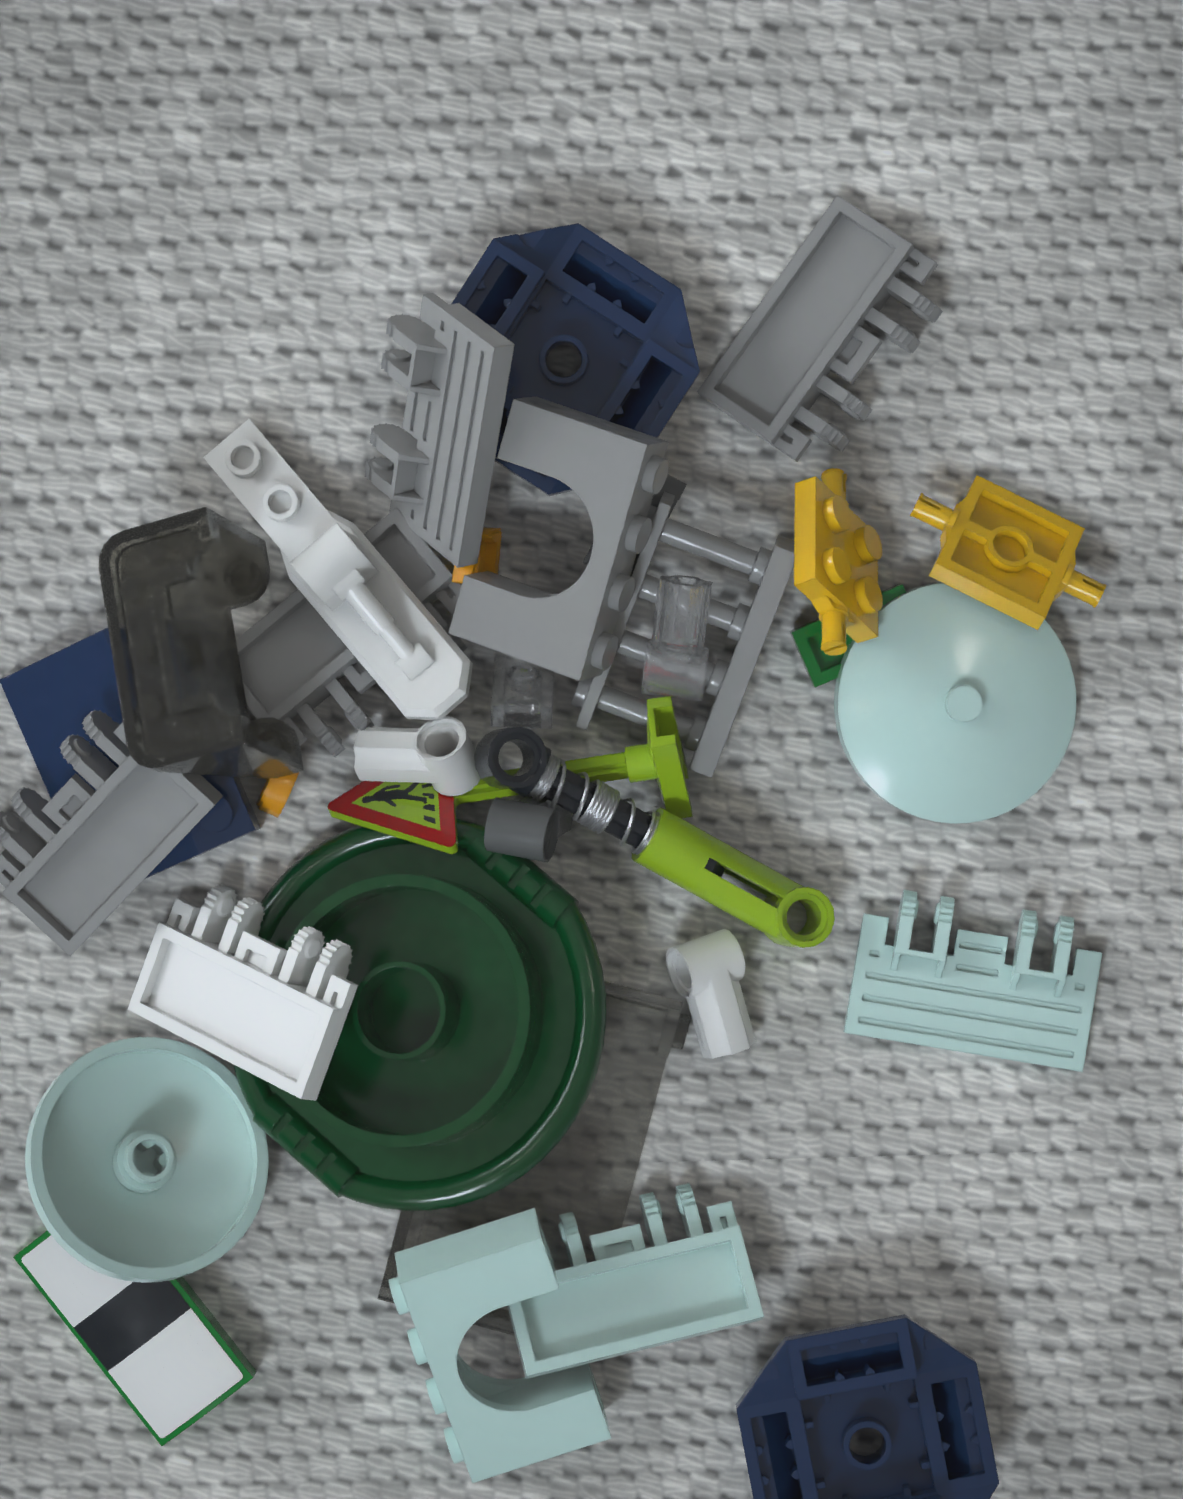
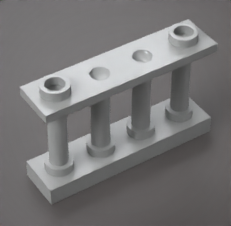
(744, 624)

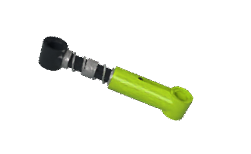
(661, 841)

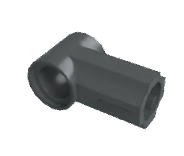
(525, 827)

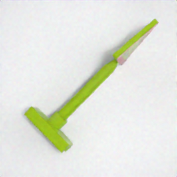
(429, 819)

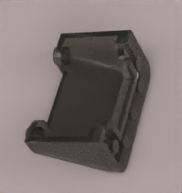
(177, 650)

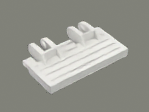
(244, 995)

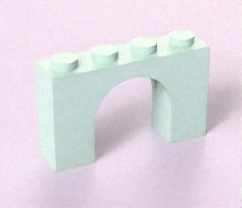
(492, 1420)

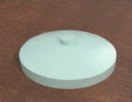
(954, 706)
(146, 1160)

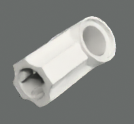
(429, 754)
(708, 976)

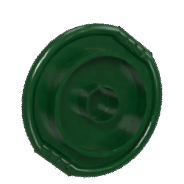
(465, 1023)

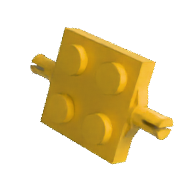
(1007, 552)
(836, 561)

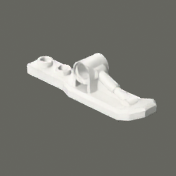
(347, 580)

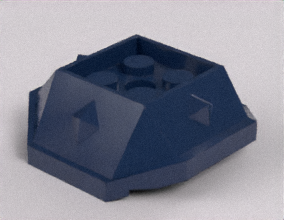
(610, 308)
(861, 1376)

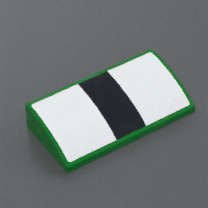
(146, 1337)

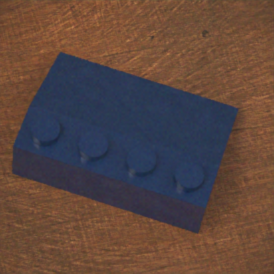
(55, 698)

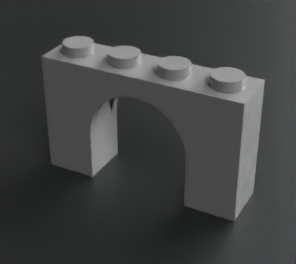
(616, 479)

